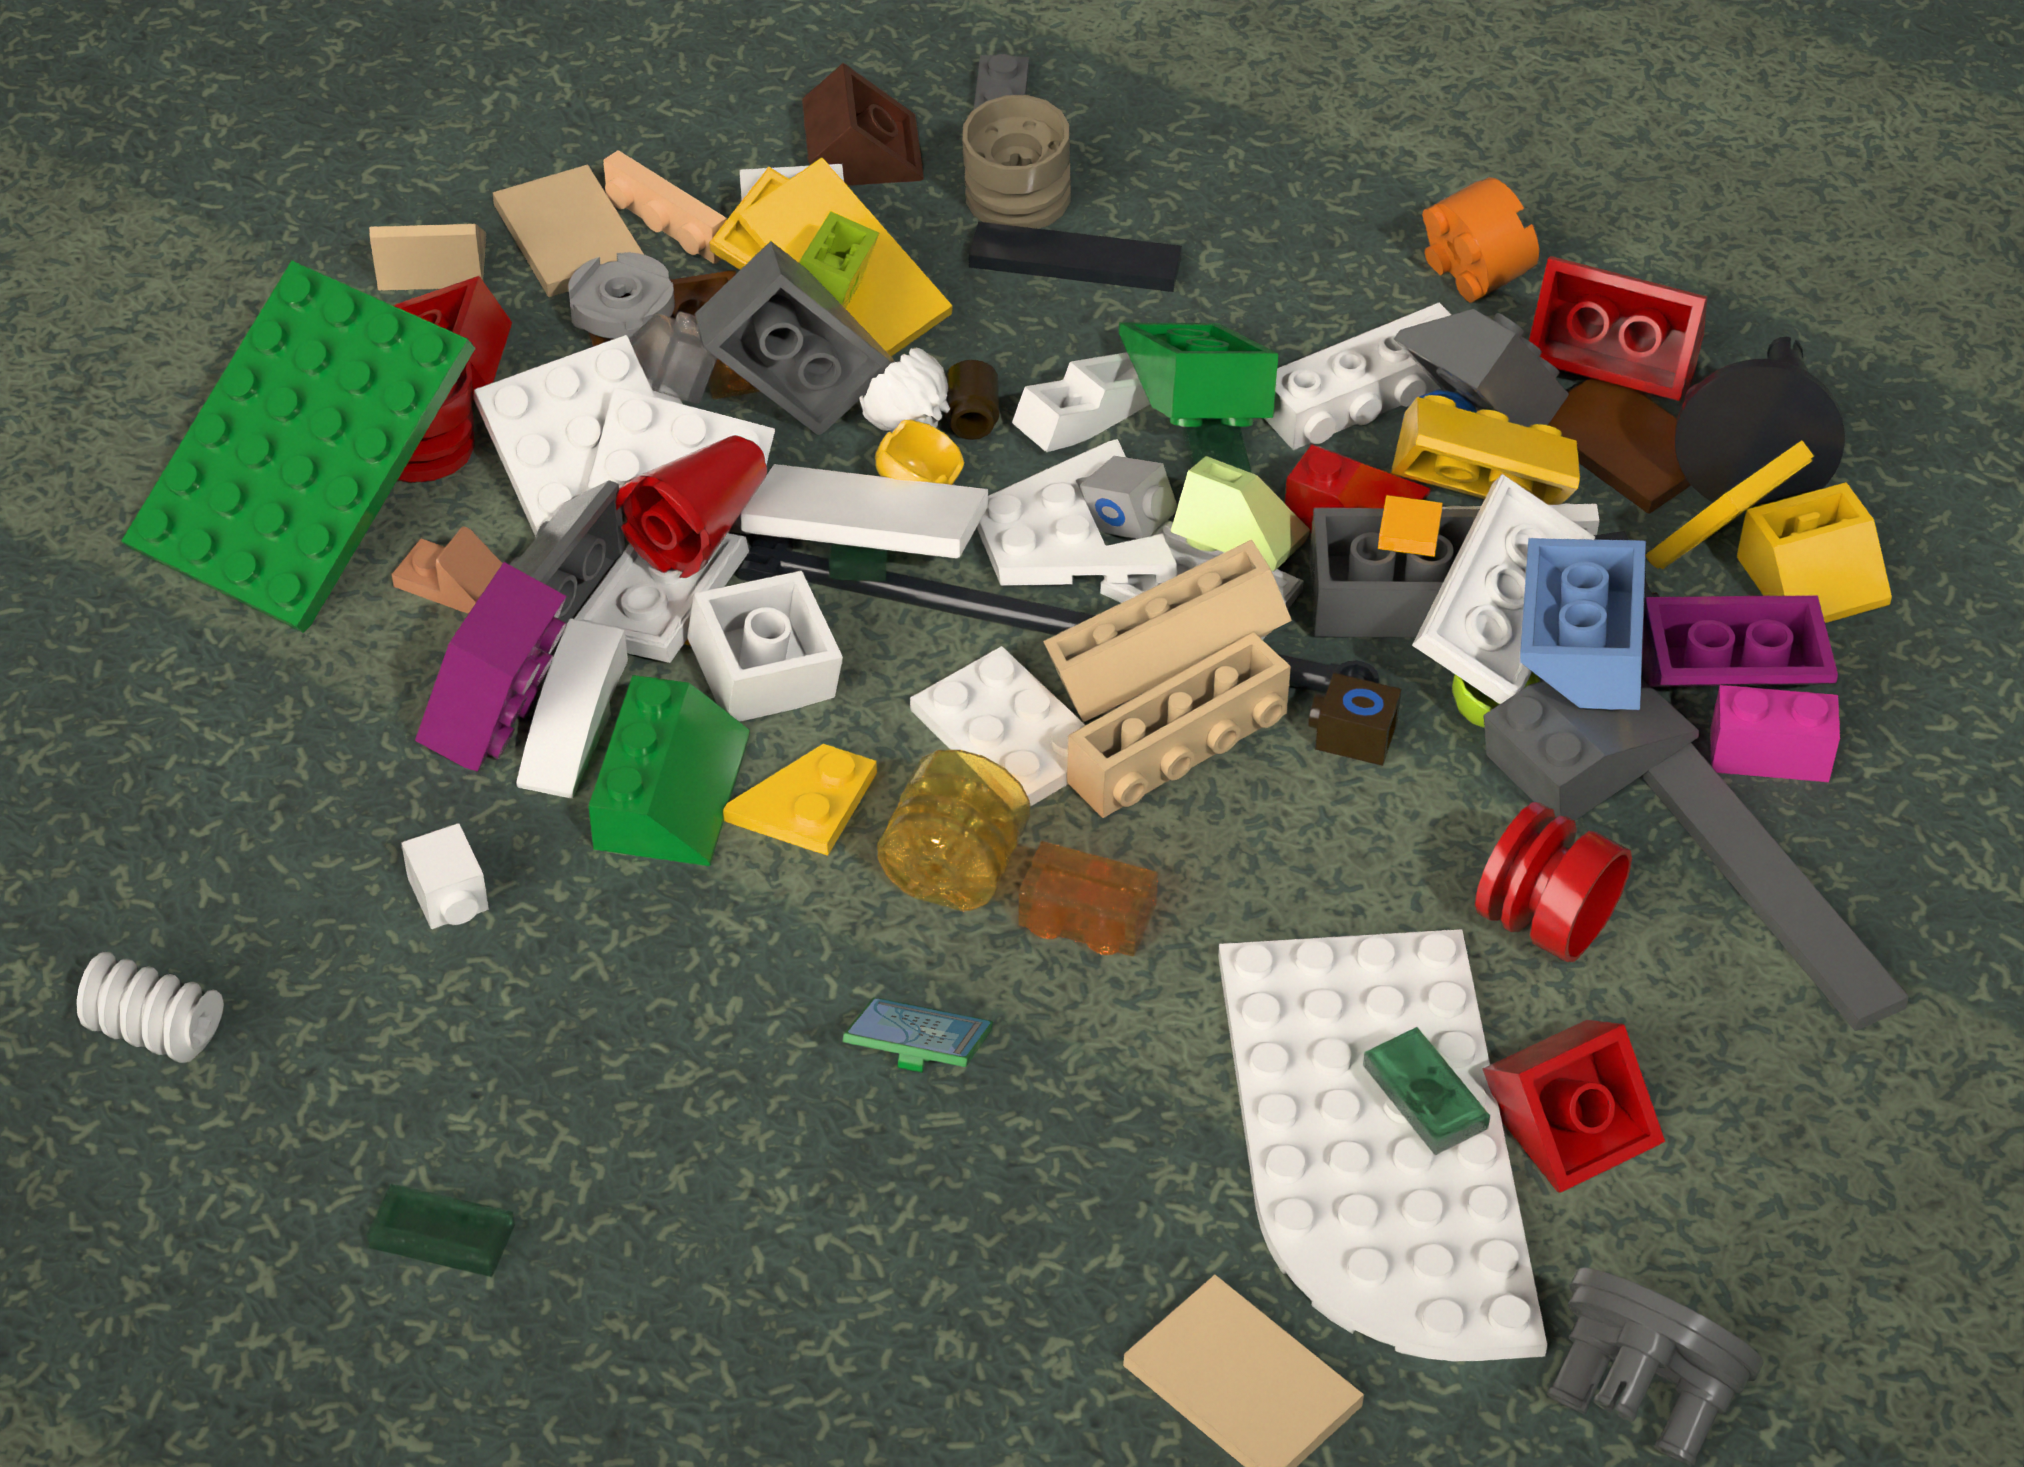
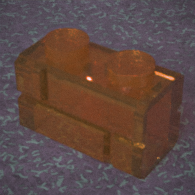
(1087, 899)

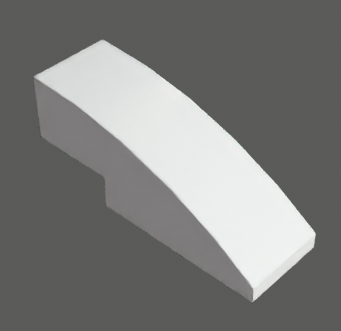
(1081, 405)
(572, 707)

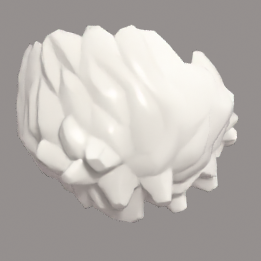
(907, 391)

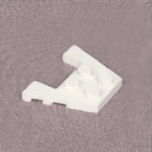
(1046, 533)

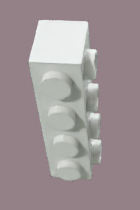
(1349, 383)

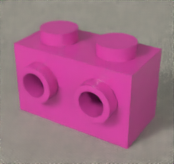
(1775, 733)

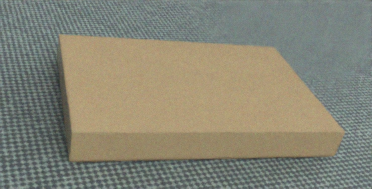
(563, 225)
(1242, 1379)

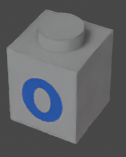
(1129, 497)

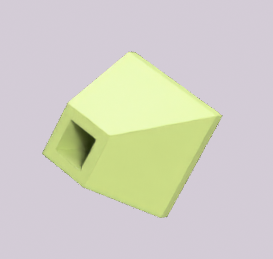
(1231, 506)

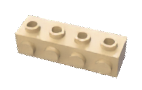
(1167, 630)
(1178, 725)

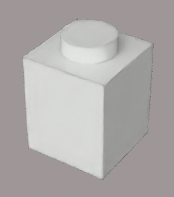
(445, 876)

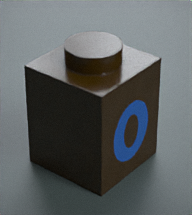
(1355, 718)

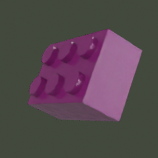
(492, 669)

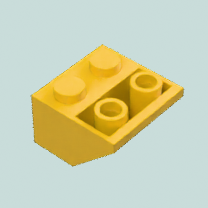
(1818, 547)

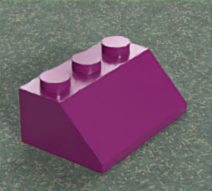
(1736, 641)

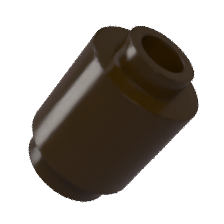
(972, 399)

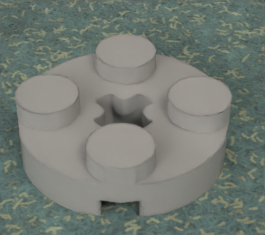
(597, 286)

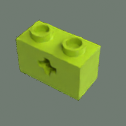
(840, 255)

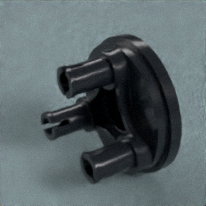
(1752, 416)

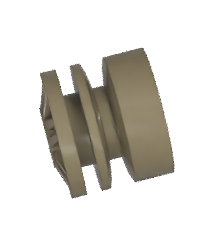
(1017, 162)

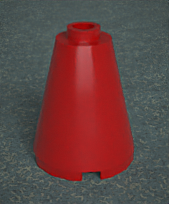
(691, 503)

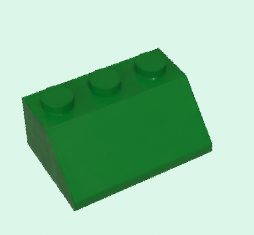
(667, 774)

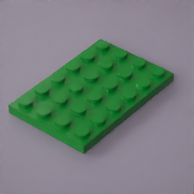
(298, 445)

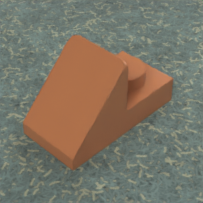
(448, 574)

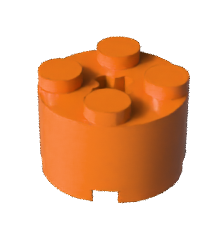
(1480, 238)

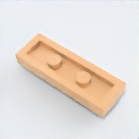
(661, 205)

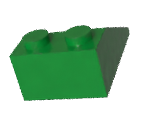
(1202, 372)

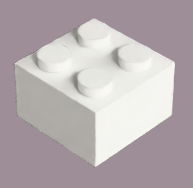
(764, 646)

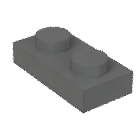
(1001, 76)

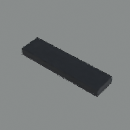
(1075, 256)

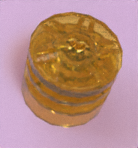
(954, 829)

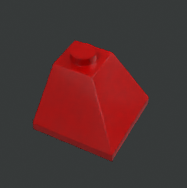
(1338, 481)

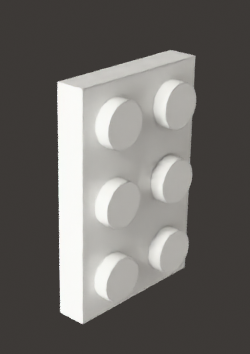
(652, 431)
(1004, 716)

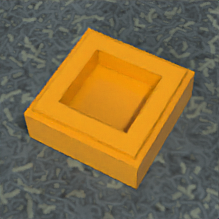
(1410, 525)

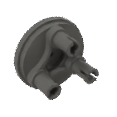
(1644, 1338)

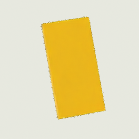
(894, 296)

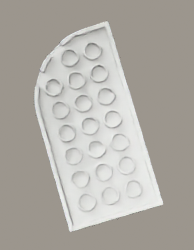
(1341, 1182)

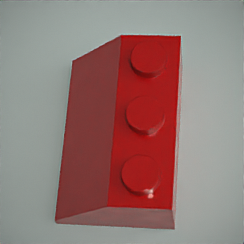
(1619, 328)

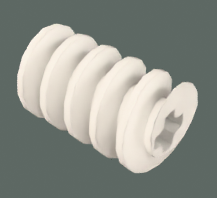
(147, 1009)

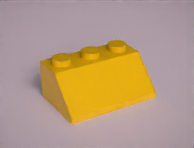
(1474, 449)

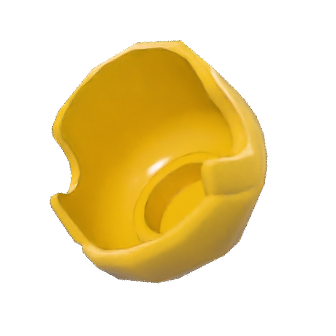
(919, 454)

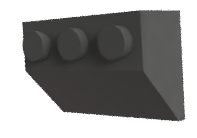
(1487, 365)
(577, 547)

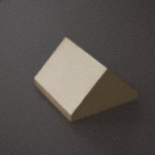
(427, 255)

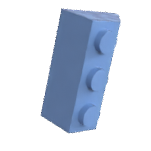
(1586, 619)

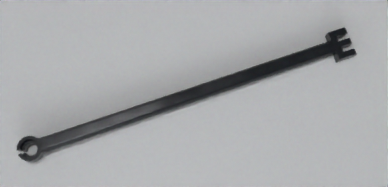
(774, 557)

